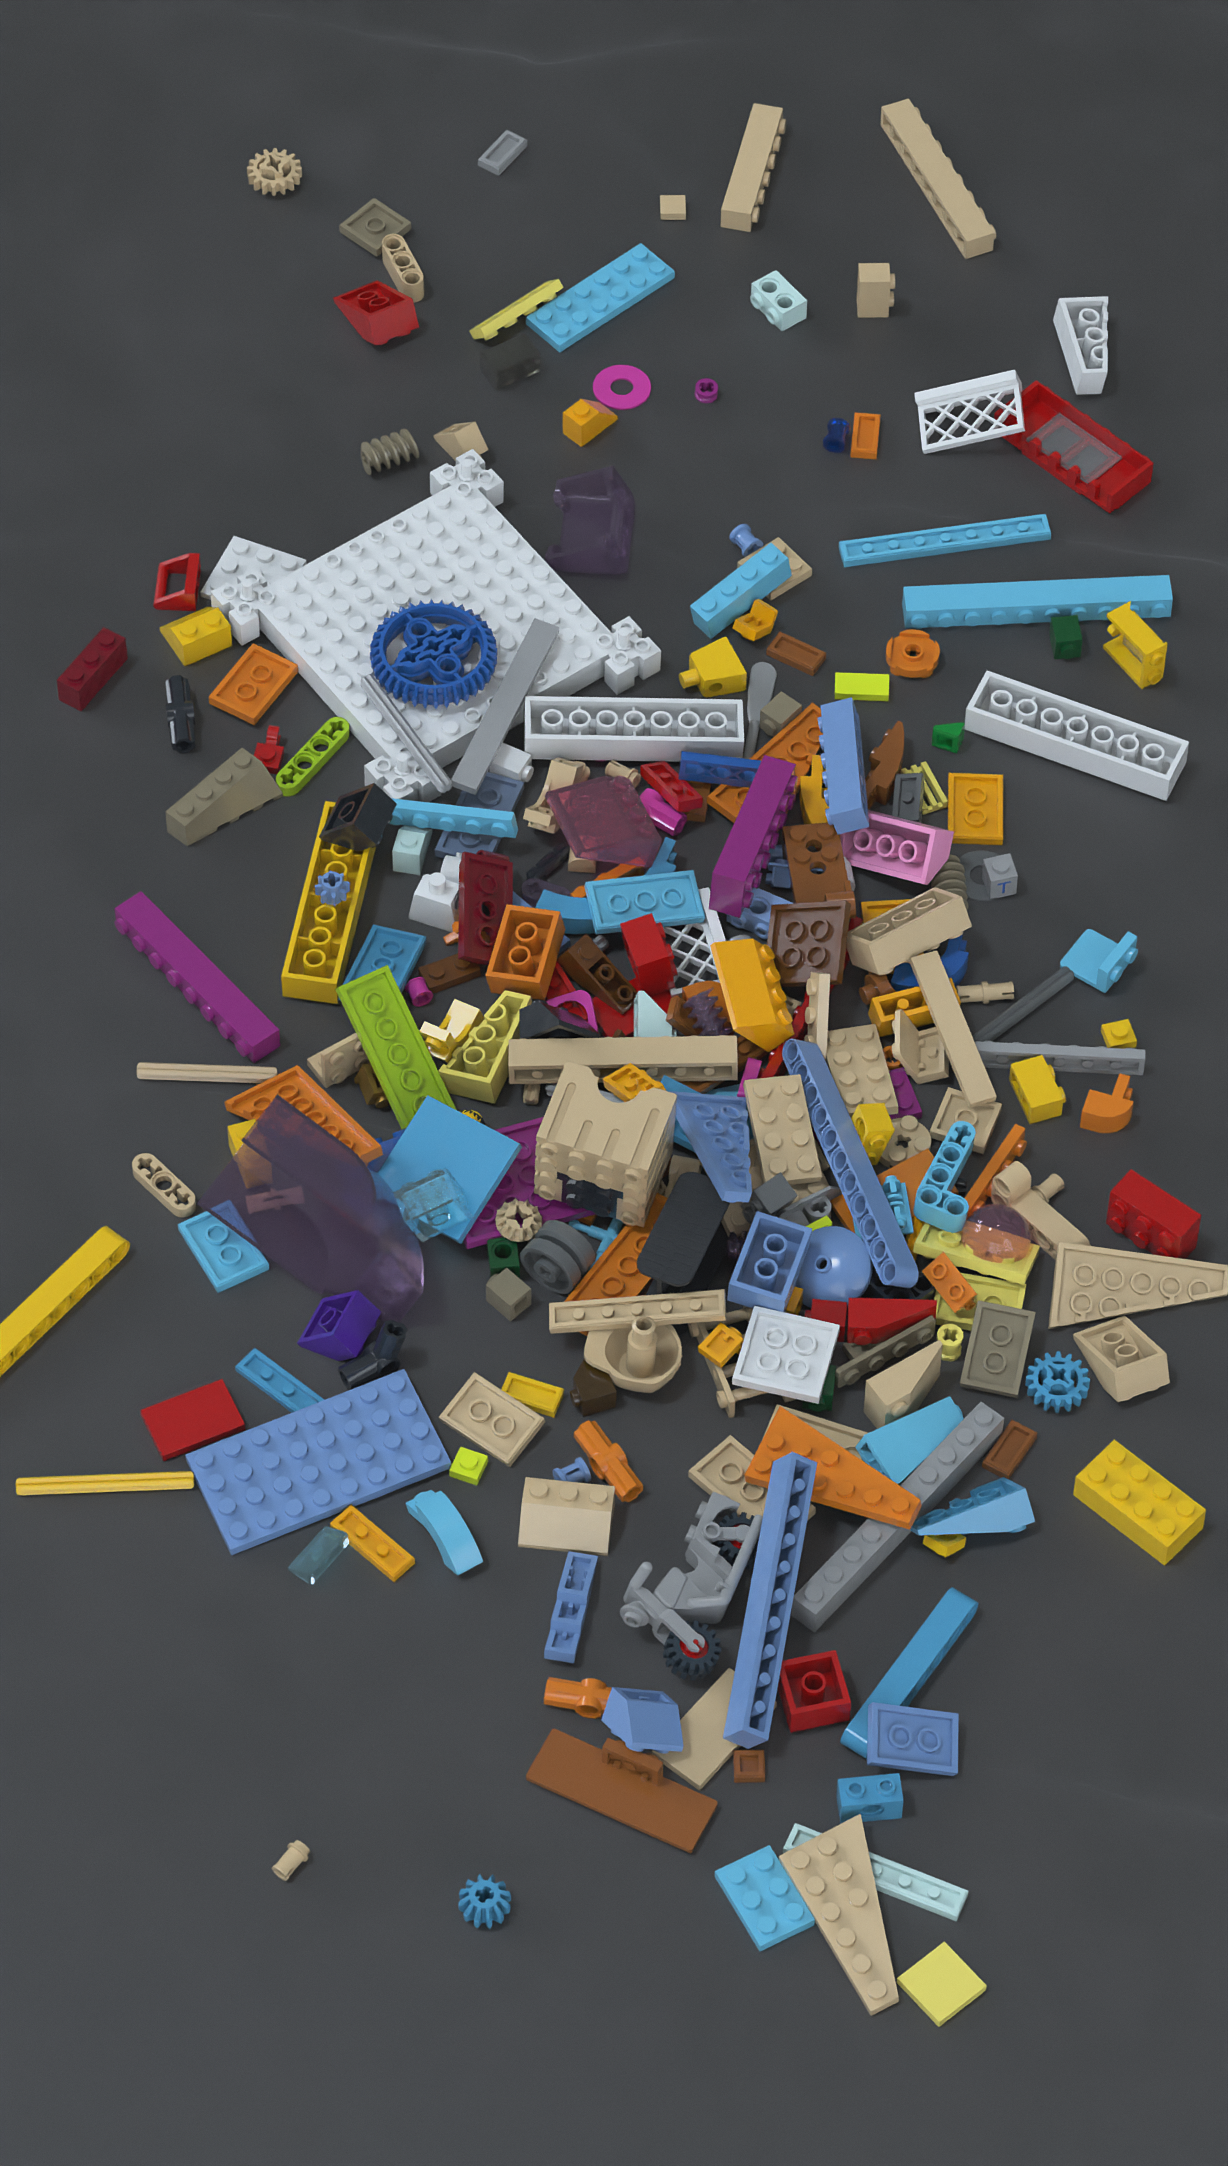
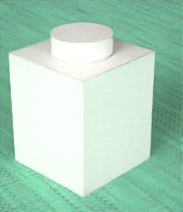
(512, 763)

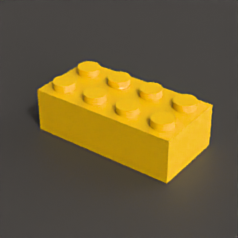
(1139, 1502)

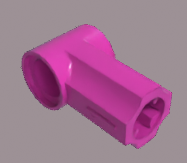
(662, 814)

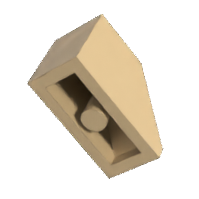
(461, 439)

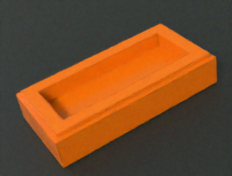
(865, 435)

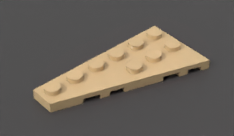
(1110, 1283)
(841, 1894)

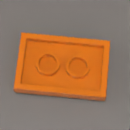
(253, 684)

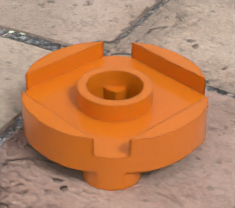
(912, 666)

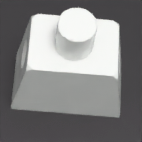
(436, 902)

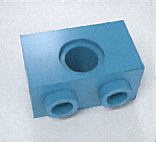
(871, 1796)

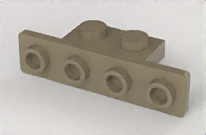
(873, 1356)

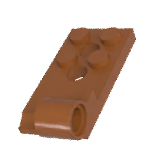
(812, 887)

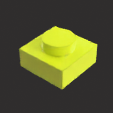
(468, 1466)

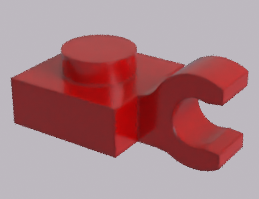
(271, 753)

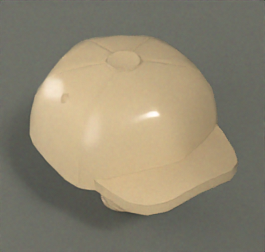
(637, 1356)

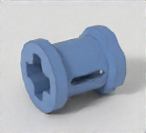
(745, 539)
(575, 1472)

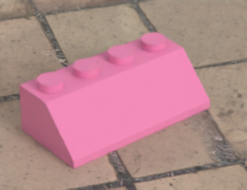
(898, 847)

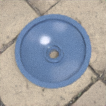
(846, 1271)

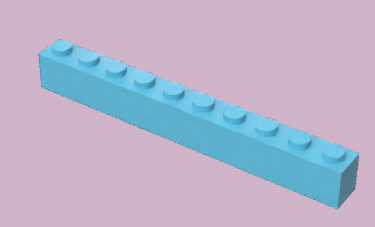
(1034, 601)

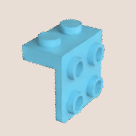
(1099, 959)

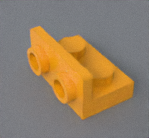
(629, 1081)

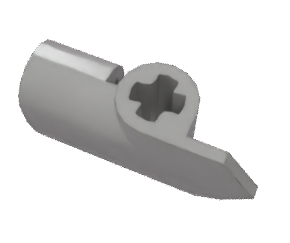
(811, 1207)

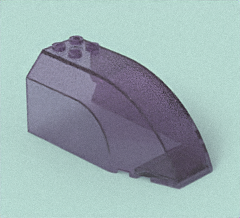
(318, 1212)

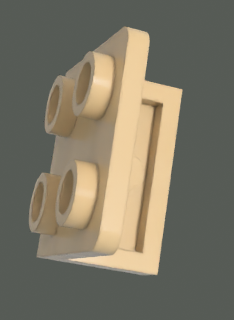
(919, 1051)

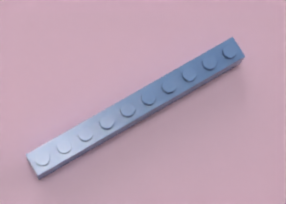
(770, 1601)

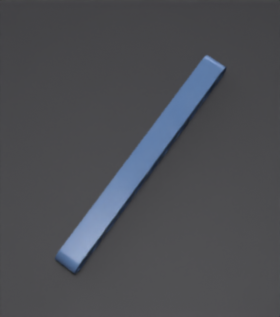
(851, 1165)

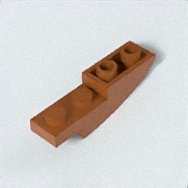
(885, 764)

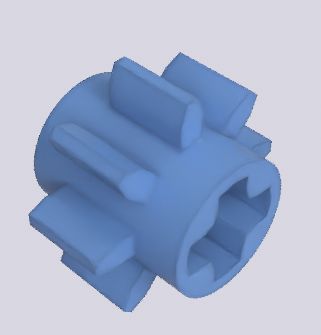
(332, 888)

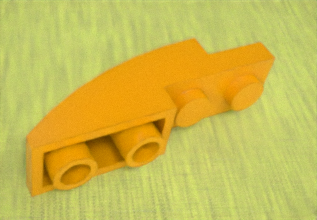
(812, 795)

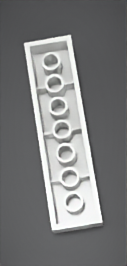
(631, 728)
(1076, 735)

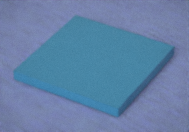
(451, 1140)

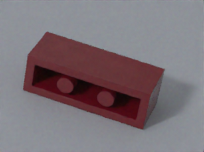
(92, 669)

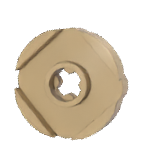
(907, 1130)

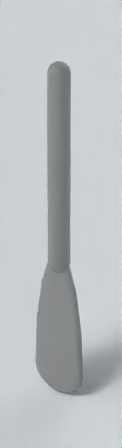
(759, 695)

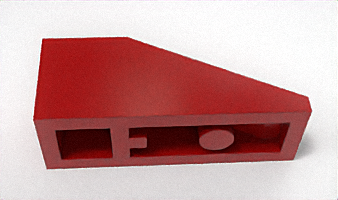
(881, 1319)

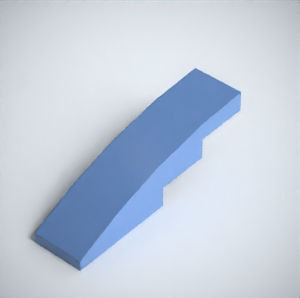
(571, 1607)

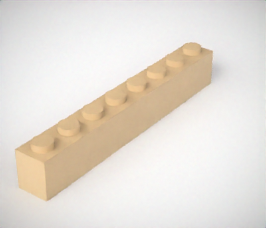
(937, 178)
(676, 1057)

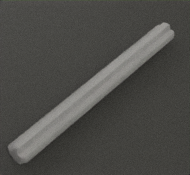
(406, 733)

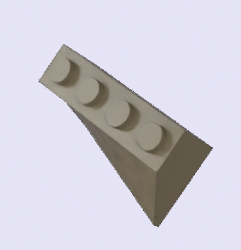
(221, 798)

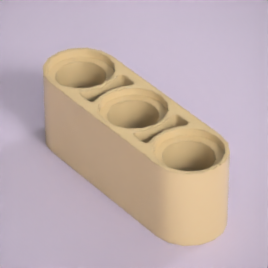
(402, 267)

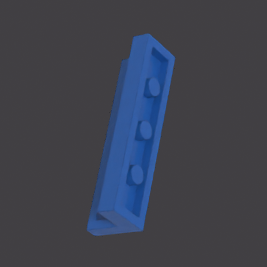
(717, 769)

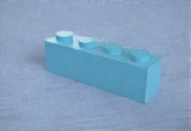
(739, 590)

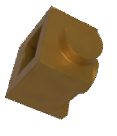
(371, 1087)

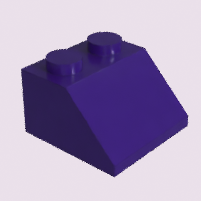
(340, 1326)

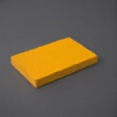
(975, 808)

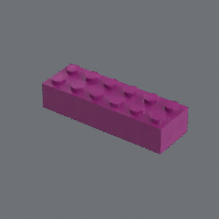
(753, 836)

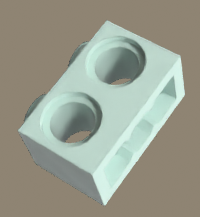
(778, 300)

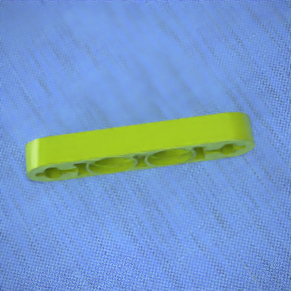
(316, 758)

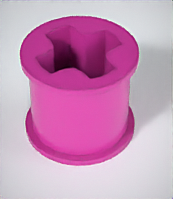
(419, 991)

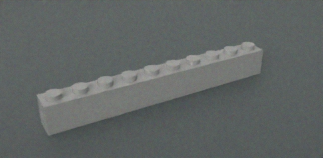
(877, 1539)

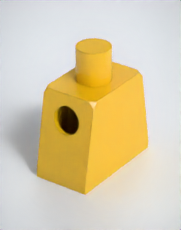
(715, 670)

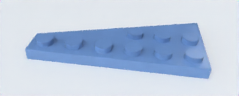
(720, 1139)

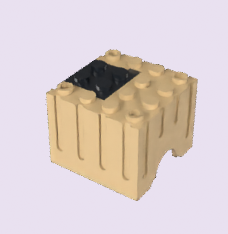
(603, 1150)

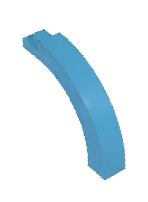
(576, 910)

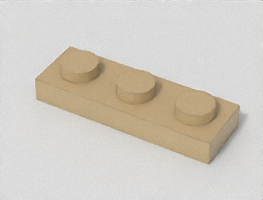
(817, 1012)

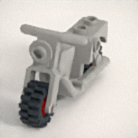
(719, 1553)

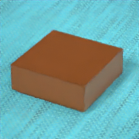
(748, 1766)

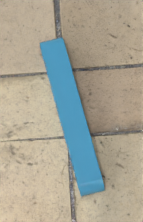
(914, 1663)

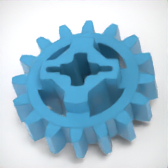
(1057, 1381)

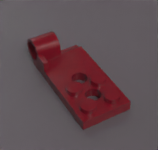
(488, 881)

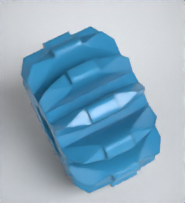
(495, 1900)

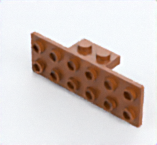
(623, 1787)

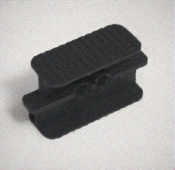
(686, 1240)

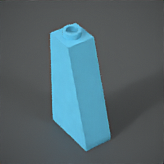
(908, 1441)

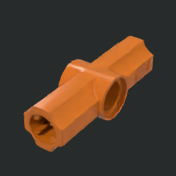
(608, 1461)
(584, 1697)

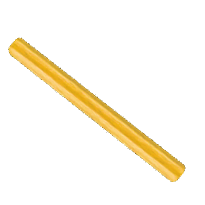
(105, 1483)

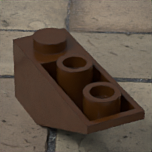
(598, 974)

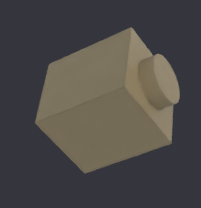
(778, 713)
(508, 1294)

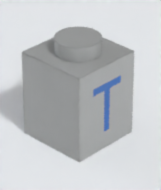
(999, 876)

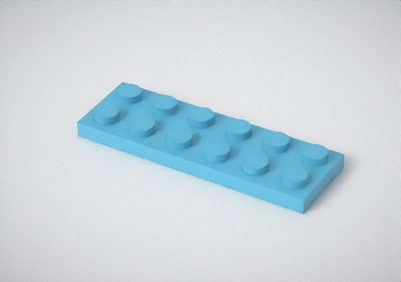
(600, 297)

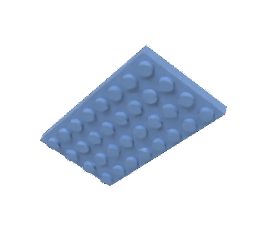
(318, 1461)

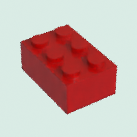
(1152, 1217)

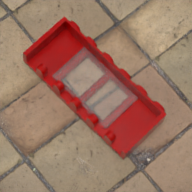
(1077, 449)

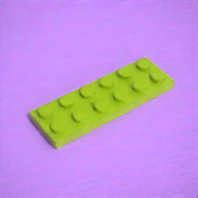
(392, 1043)

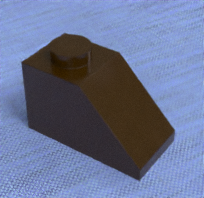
(592, 1390)

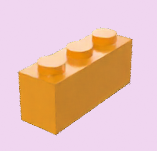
(910, 1001)

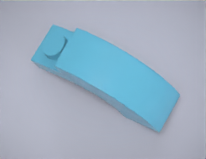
(447, 1530)

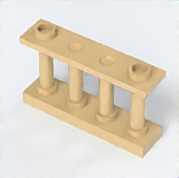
(725, 1396)

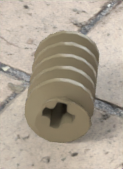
(388, 449)
(952, 878)

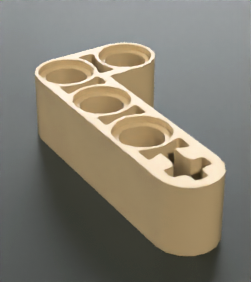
(1045, 1223)

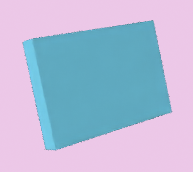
(221, 1251)

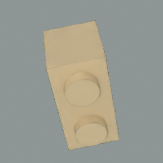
(874, 290)

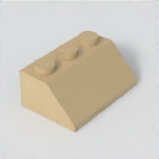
(566, 1516)

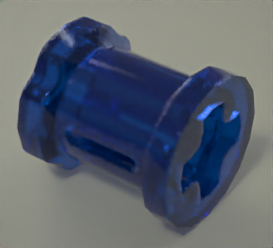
(835, 439)

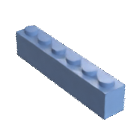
(843, 766)

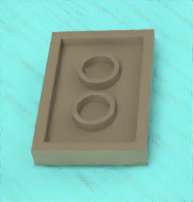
(997, 1349)

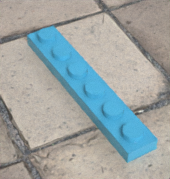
(454, 818)

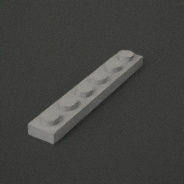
(1065, 1058)

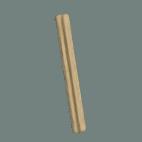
(203, 1072)

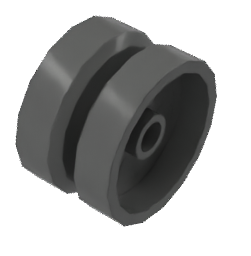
(557, 1256)

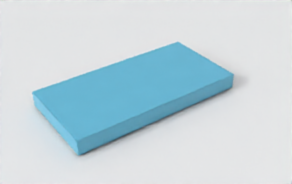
(669, 897)

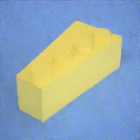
(482, 1062)

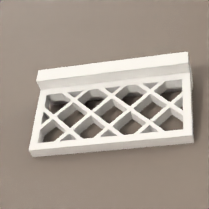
(968, 395)
(711, 933)

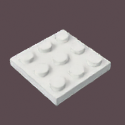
(245, 555)
(786, 1354)

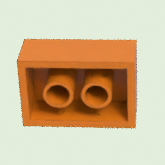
(525, 951)

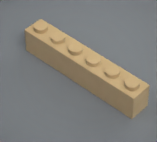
(752, 167)

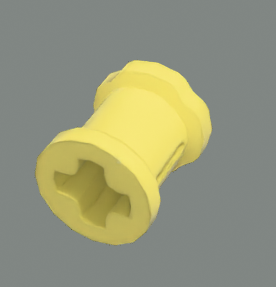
(951, 1338)

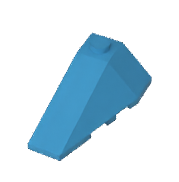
(990, 1509)

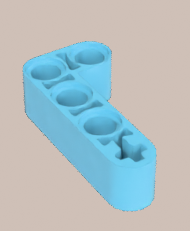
(939, 1193)

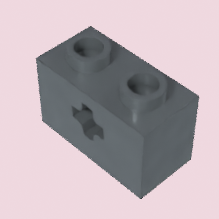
(769, 1198)

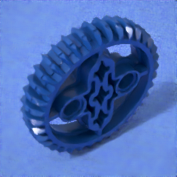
(433, 654)

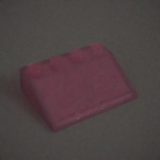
(605, 821)

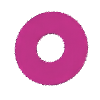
(635, 376)

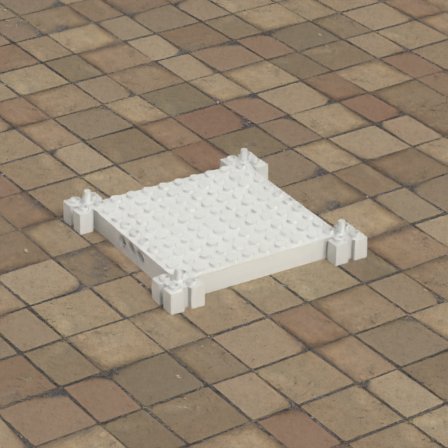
(436, 550)

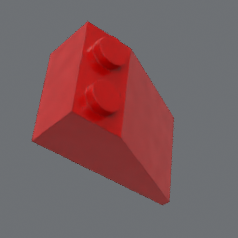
(378, 312)

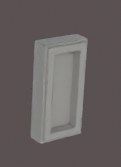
(502, 152)

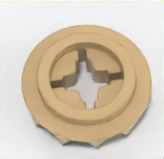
(510, 1228)

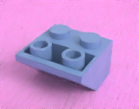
(644, 1719)

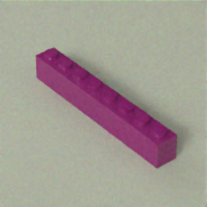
(196, 977)

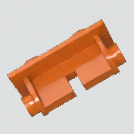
(950, 1283)

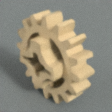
(274, 171)

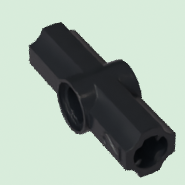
(180, 714)

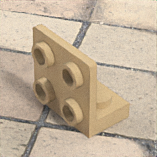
(338, 1061)

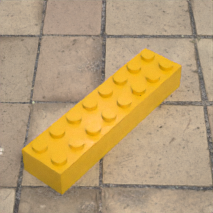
(321, 931)

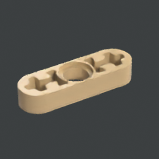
(161, 1173)

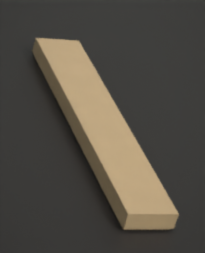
(953, 1029)
(621, 1311)

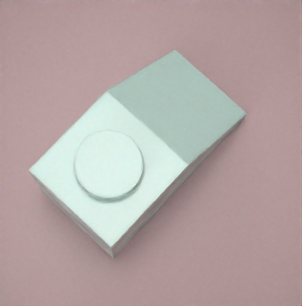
(410, 849)
(650, 1018)

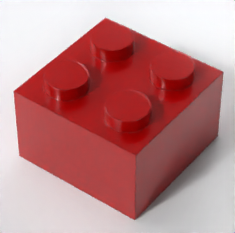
(649, 954)
(813, 1691)

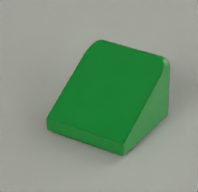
(948, 736)

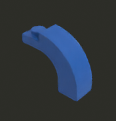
(954, 962)

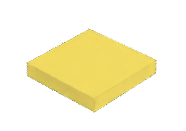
(941, 1984)

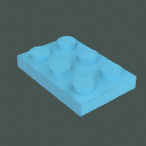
(764, 1898)

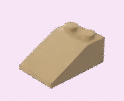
(1123, 1358)
(902, 1386)

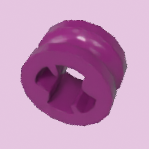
(706, 384)

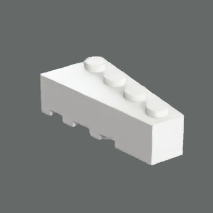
(1083, 338)

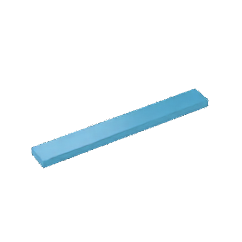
(944, 540)

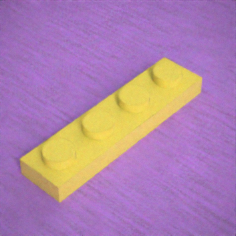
(524, 305)

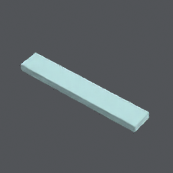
(901, 1880)

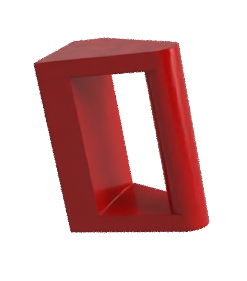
(183, 600)

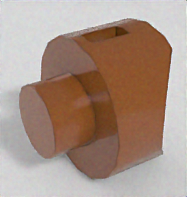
(875, 986)

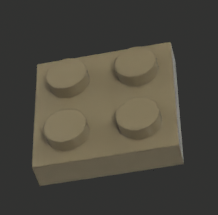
(372, 224)

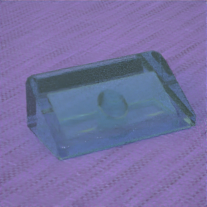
(319, 1554)

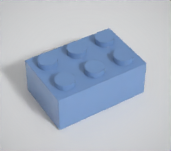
(769, 1263)

